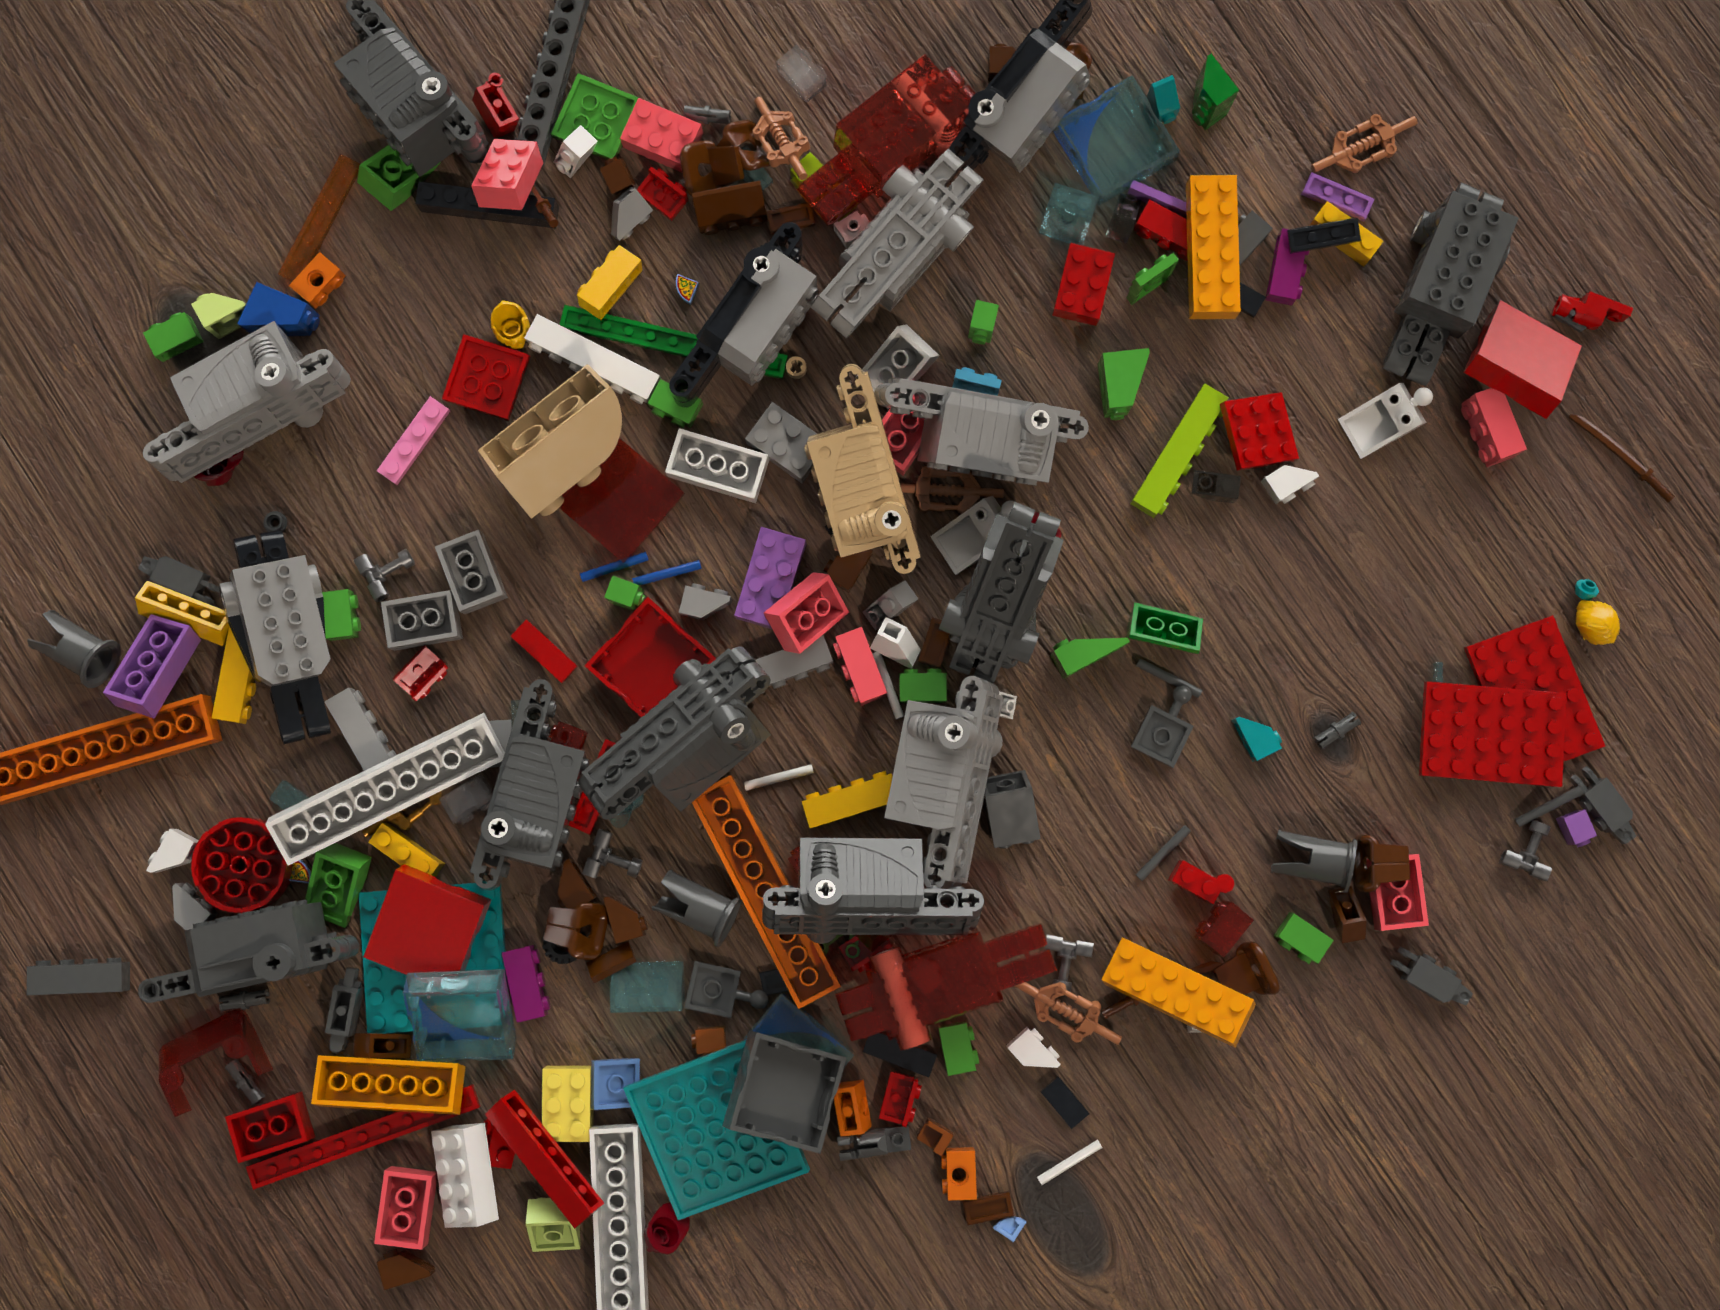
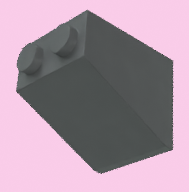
(1011, 809)

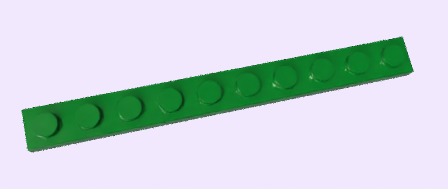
(644, 335)

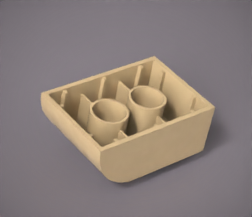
(557, 443)

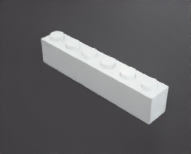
(578, 351)

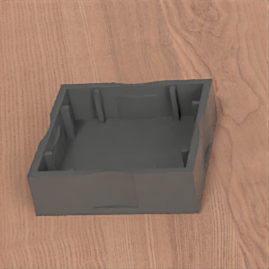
(784, 1092)

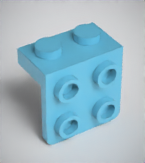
(969, 380)

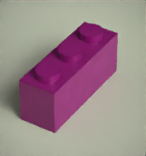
(1285, 272)
(526, 983)

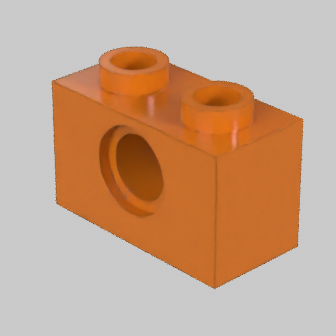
(318, 268)
(852, 1108)
(959, 1188)

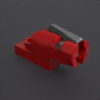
(1589, 312)

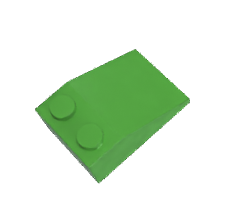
(389, 178)
(1080, 653)
(337, 881)

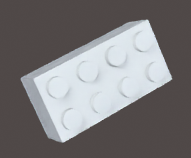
(717, 465)
(464, 1175)

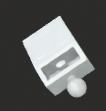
(1381, 421)
(965, 536)

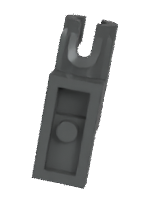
(875, 1142)

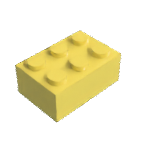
(567, 1102)

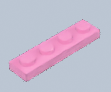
(413, 440)

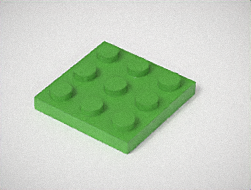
(599, 110)

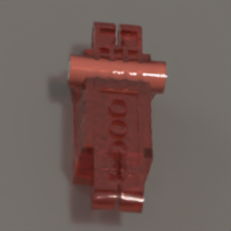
(895, 127)
(969, 976)

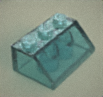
(648, 987)

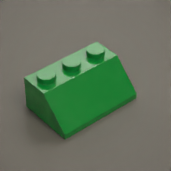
(1213, 94)
(1165, 628)

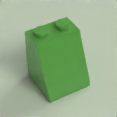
(1120, 379)

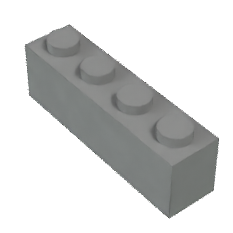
(788, 665)
(359, 728)

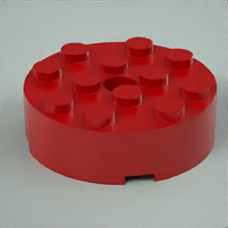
(218, 872)

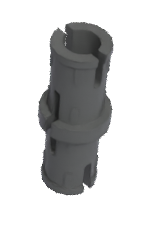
(691, 113)
(1337, 730)
(244, 1000)
(244, 1081)

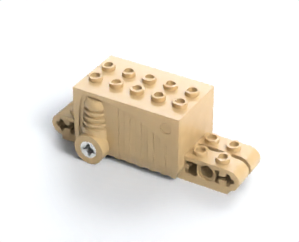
(861, 480)

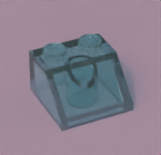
(1068, 214)

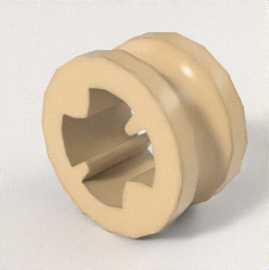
(796, 359)

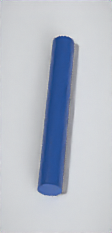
(612, 567)
(667, 573)

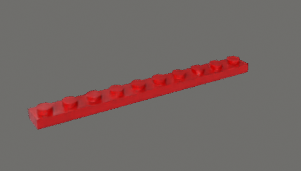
(350, 1142)

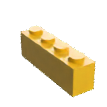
(204, 619)
(234, 685)
(847, 801)

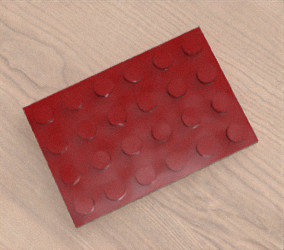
(1538, 661)
(1492, 734)

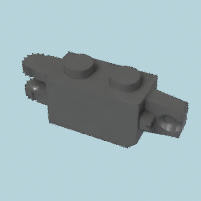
(178, 577)
(1606, 806)
(1432, 979)
(344, 1010)

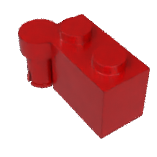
(495, 107)
(1199, 882)

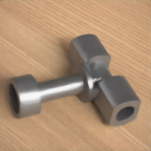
(376, 575)
(602, 856)
(1528, 860)
(1067, 950)

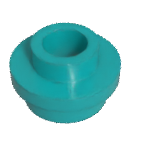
(1586, 589)

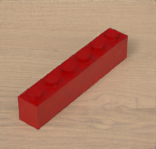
(544, 1158)

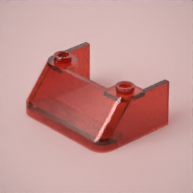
(230, 1030)

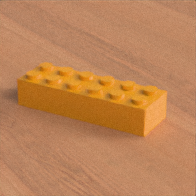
(1213, 247)
(1179, 992)
(388, 1084)

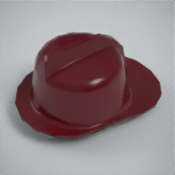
(220, 472)
(665, 1230)

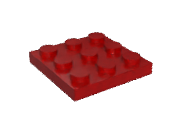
(486, 377)
(1259, 431)

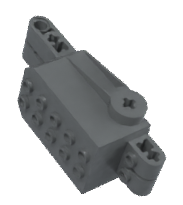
(253, 950)

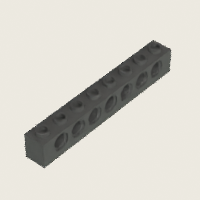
(557, 83)

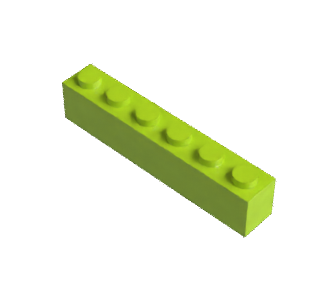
(1179, 451)

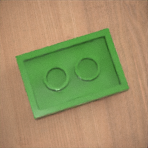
(1150, 279)

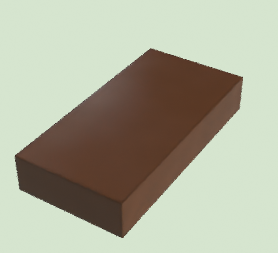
(799, 214)
(934, 645)
(611, 962)
(988, 1208)

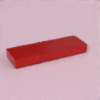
(544, 651)

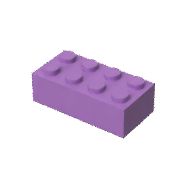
(769, 575)
(152, 666)

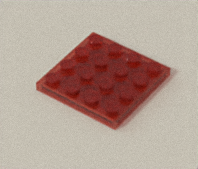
(622, 501)

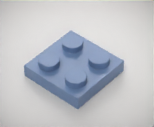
(609, 1079)

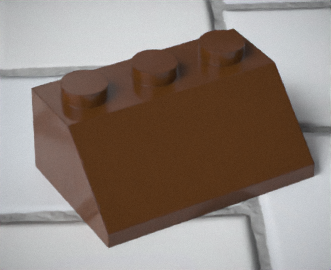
(730, 207)

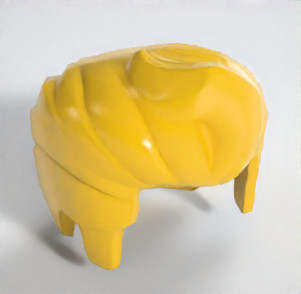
(510, 324)
(1597, 622)

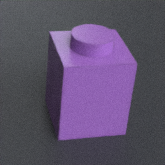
(1576, 828)

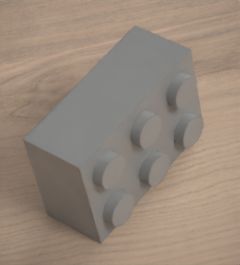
(783, 441)
(471, 572)
(421, 620)

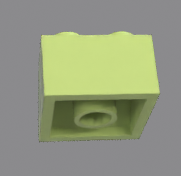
(218, 313)
(549, 1227)

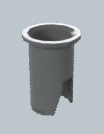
(80, 651)
(1327, 863)
(698, 907)

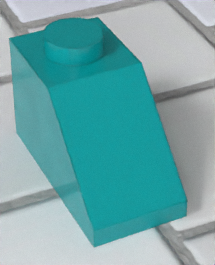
(1164, 99)
(1257, 738)

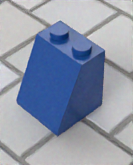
(270, 305)

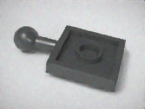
(1163, 733)
(715, 990)

